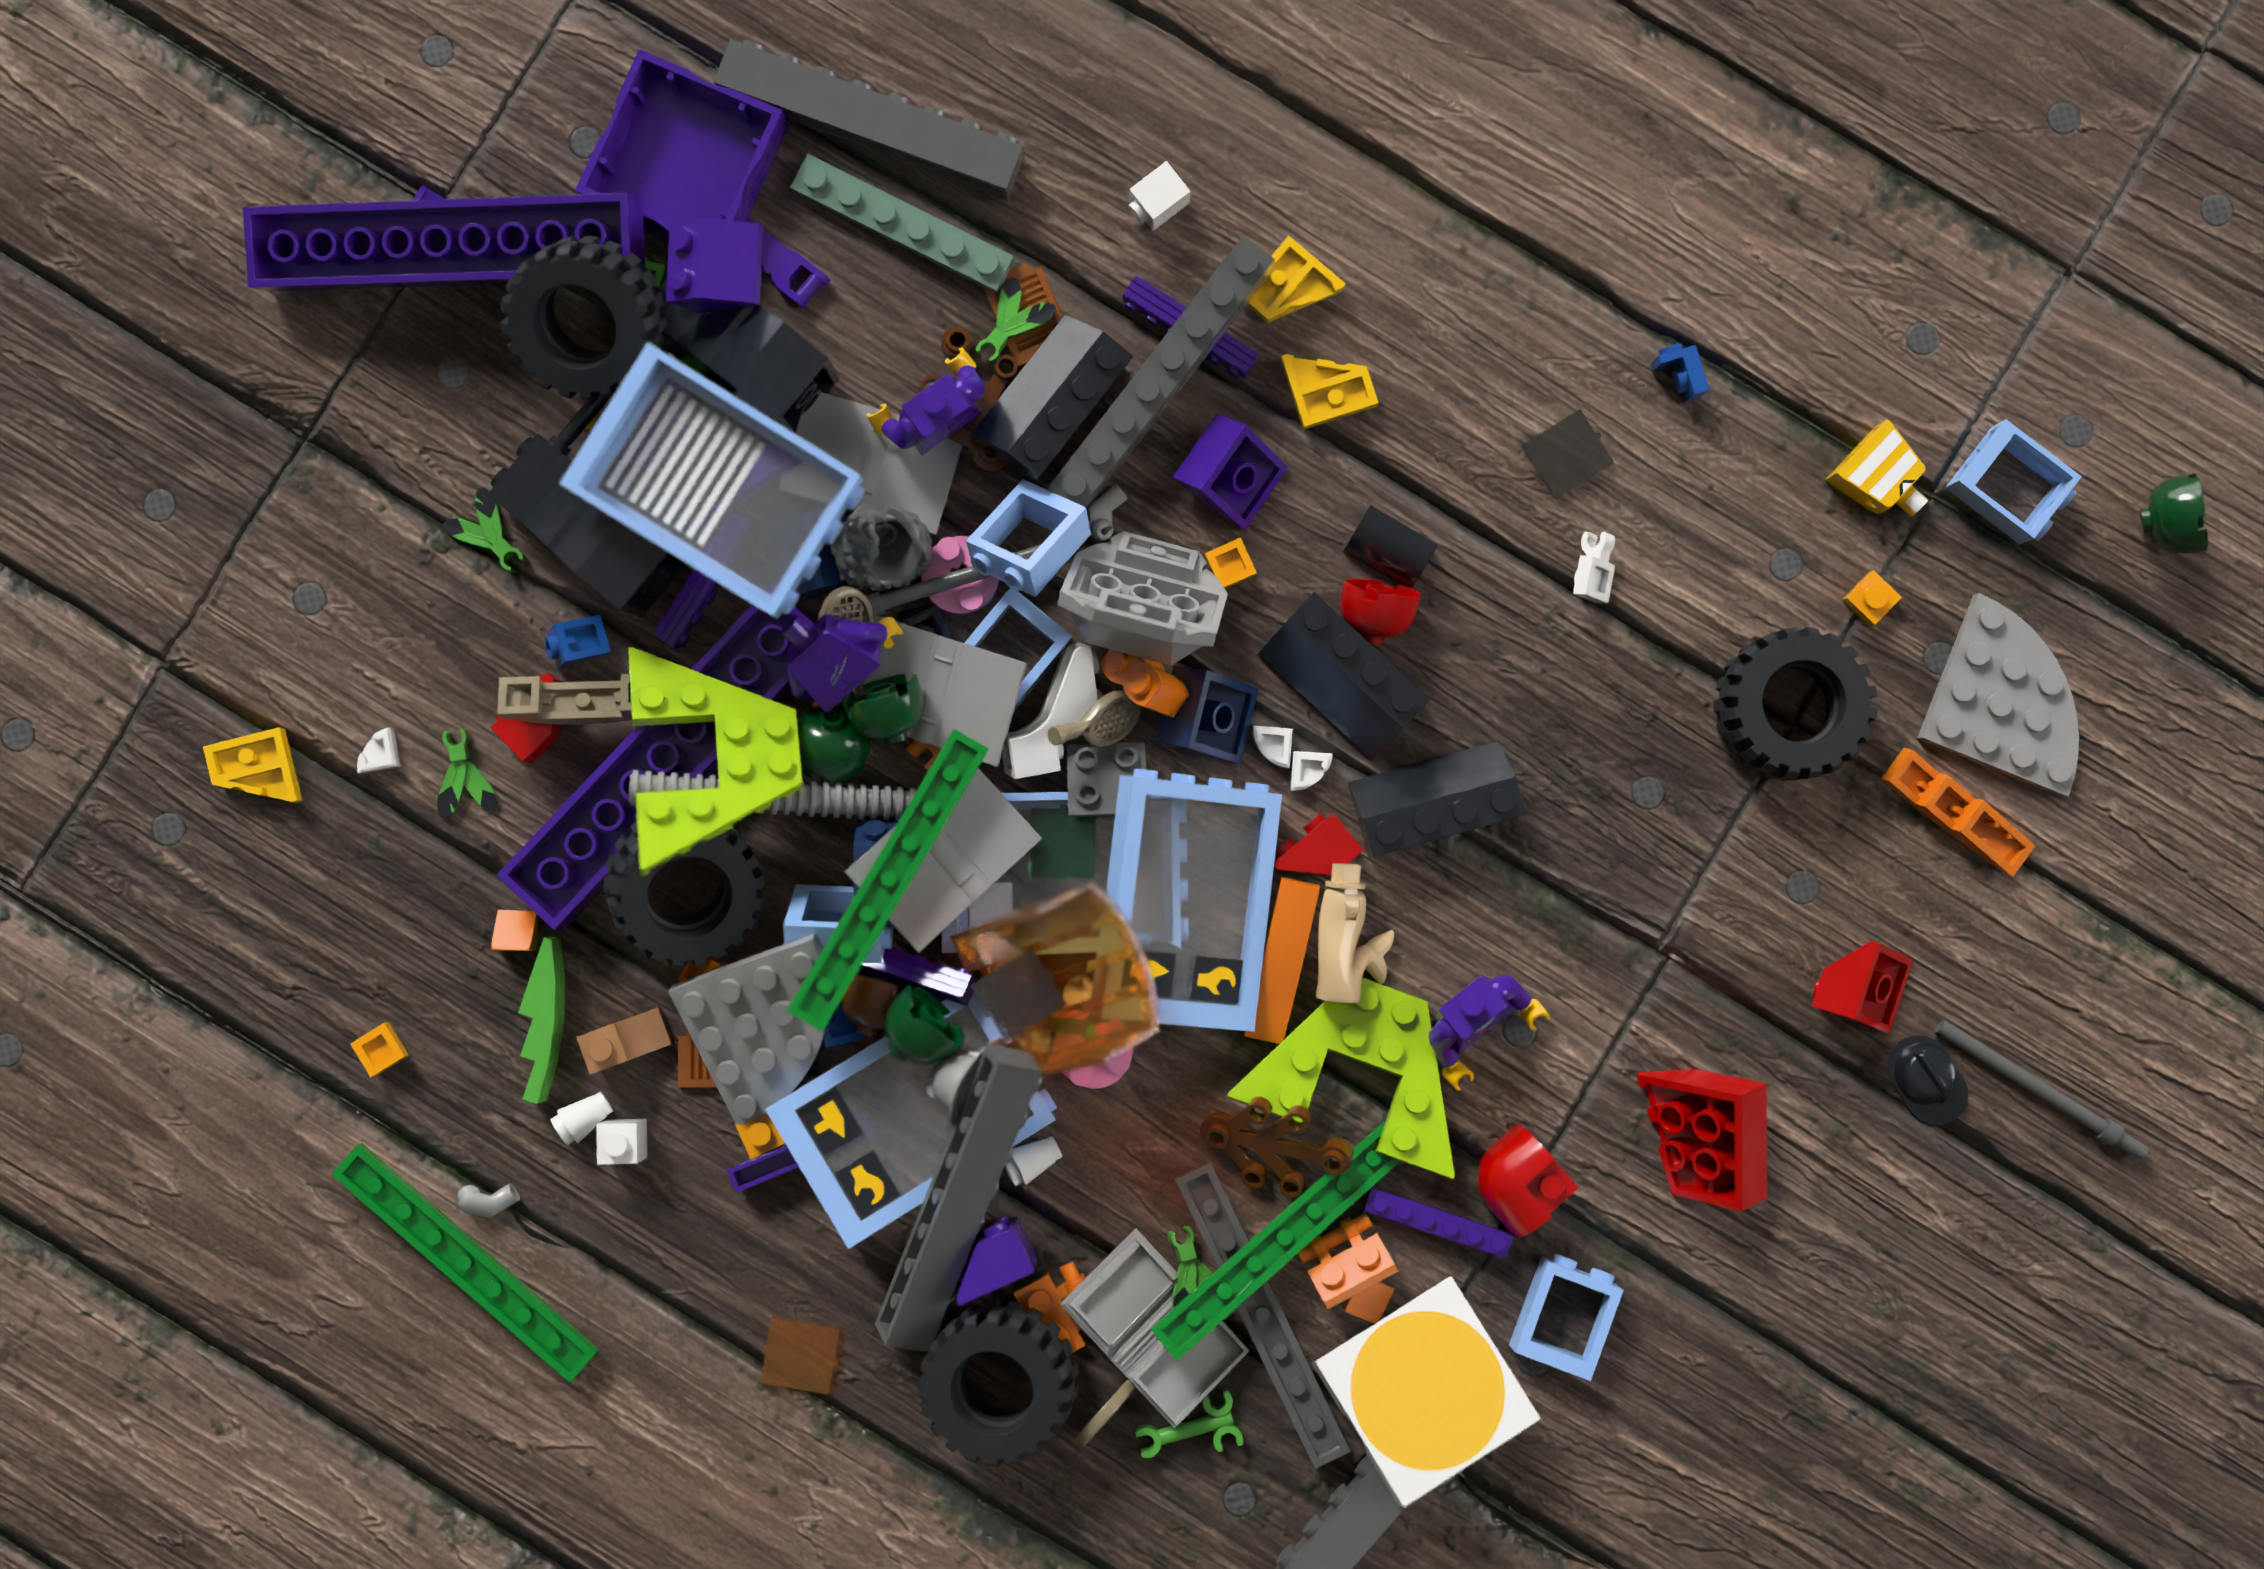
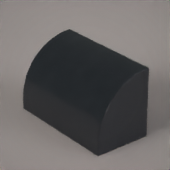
(1390, 547)

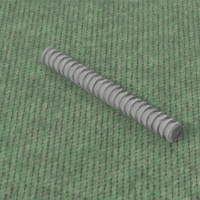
(810, 799)

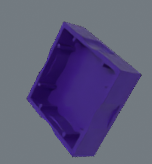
(684, 146)

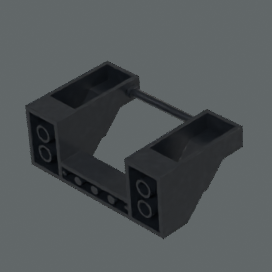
(742, 347)

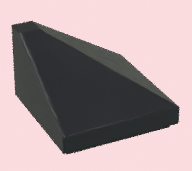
(926, 618)

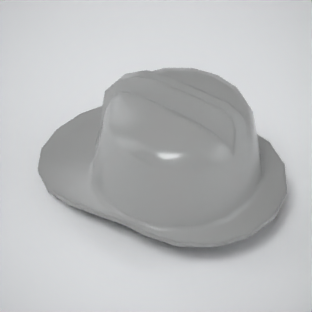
(953, 1078)

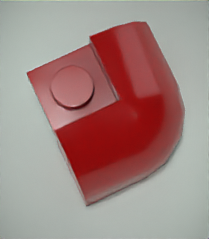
(1522, 1182)

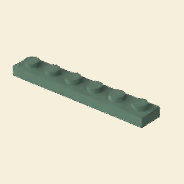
(902, 223)

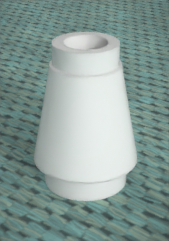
(581, 1117)
(1031, 1160)

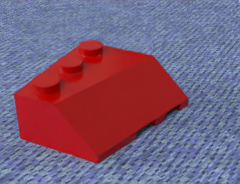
(1710, 1135)

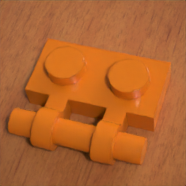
(1352, 1269)
(1046, 1297)

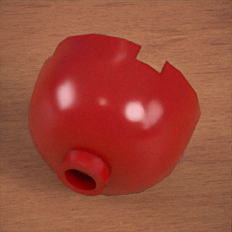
(1378, 609)

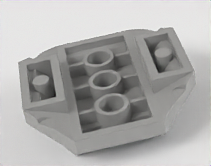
(1143, 598)

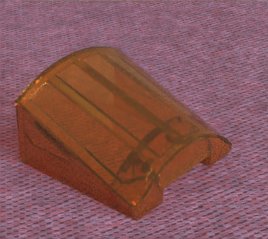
(1093, 966)

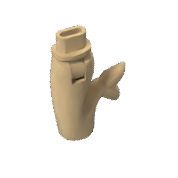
(1339, 929)

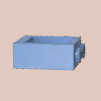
(2034, 456)
(1044, 508)
(1038, 620)
(819, 910)
(1552, 1355)

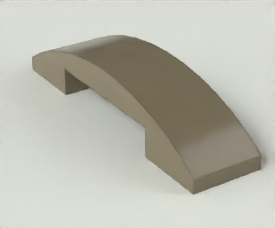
(564, 702)

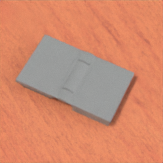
(889, 473)
(959, 686)
(967, 857)
(1118, 1309)

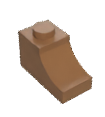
(625, 1040)

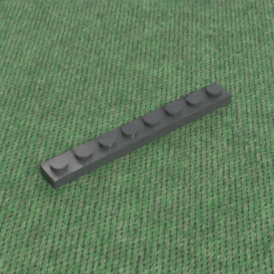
(1265, 1321)

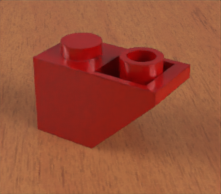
(527, 738)
(1323, 845)

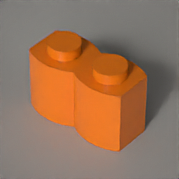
(1145, 682)

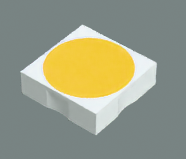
(1426, 1391)

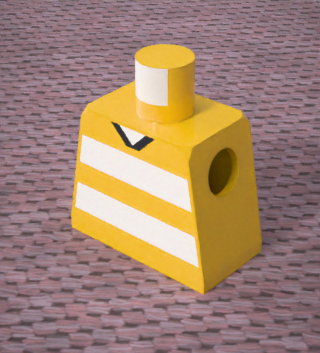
(1881, 472)

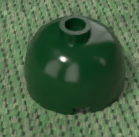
(2177, 515)
(886, 708)
(830, 745)
(919, 1028)

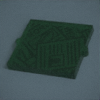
(1065, 845)

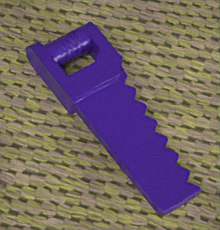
(786, 266)

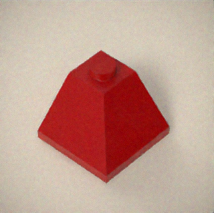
(1864, 986)

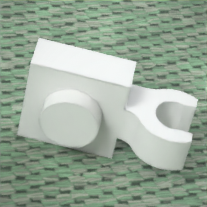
(1594, 571)

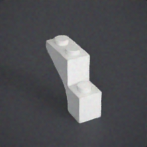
(1067, 701)

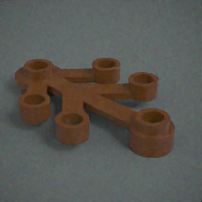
(989, 398)
(1271, 1146)

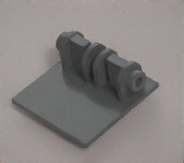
(1095, 775)

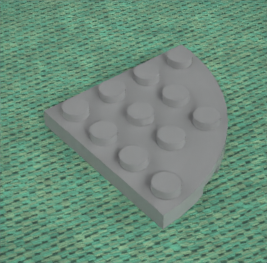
(2005, 701)
(744, 1027)

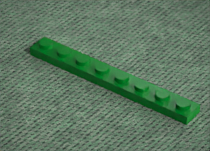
(887, 880)
(1271, 1248)
(465, 1262)

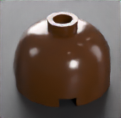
(868, 1003)

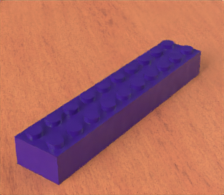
(425, 239)
(568, 855)

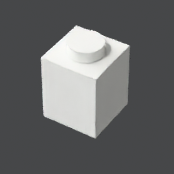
(1158, 196)
(621, 1141)

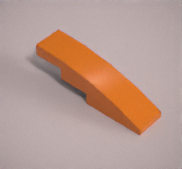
(1958, 812)
(1283, 957)

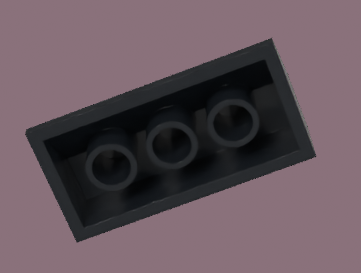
(1051, 397)
(1343, 676)
(1436, 799)

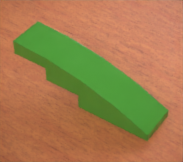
(546, 1005)

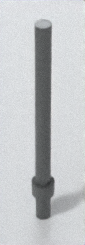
(928, 587)
(2105, 1129)

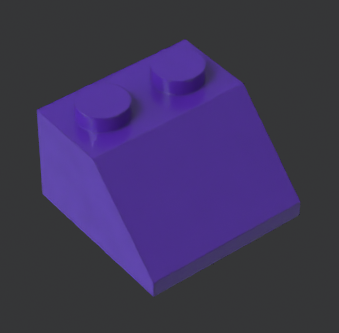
(714, 264)
(1231, 470)
(998, 1259)

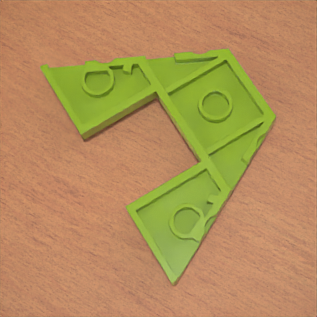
(754, 754)
(1383, 1032)

